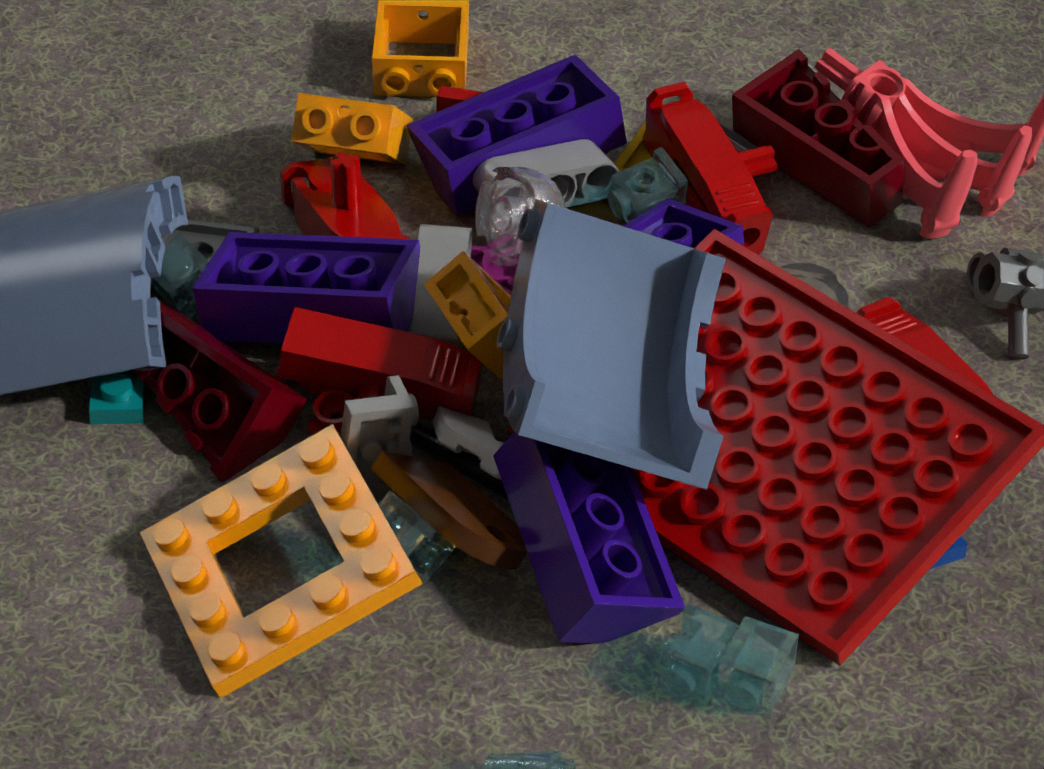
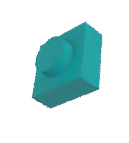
(117, 399)

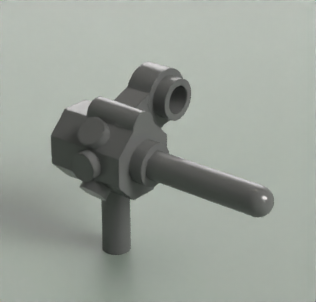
(1012, 285)

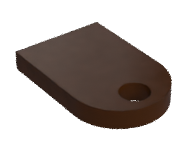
(453, 508)

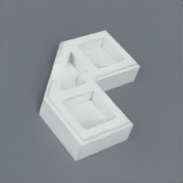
(469, 435)

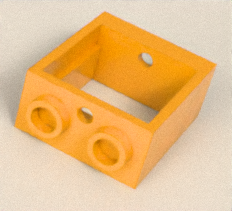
(401, 23)
(363, 129)
(473, 307)

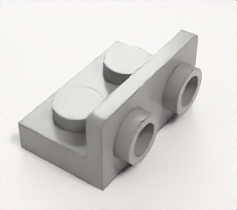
(379, 426)

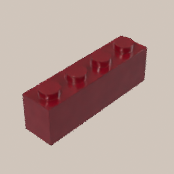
(820, 139)
(219, 396)

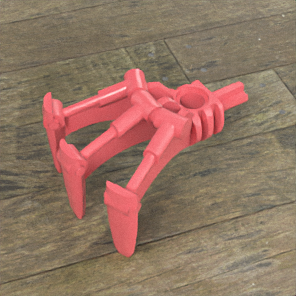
(937, 142)

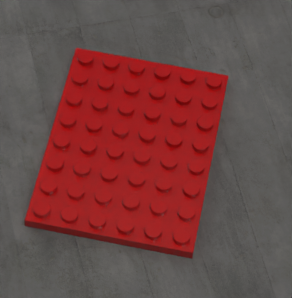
(836, 458)

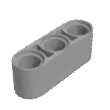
(575, 166)
(437, 249)

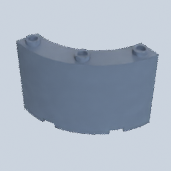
(82, 284)
(609, 344)

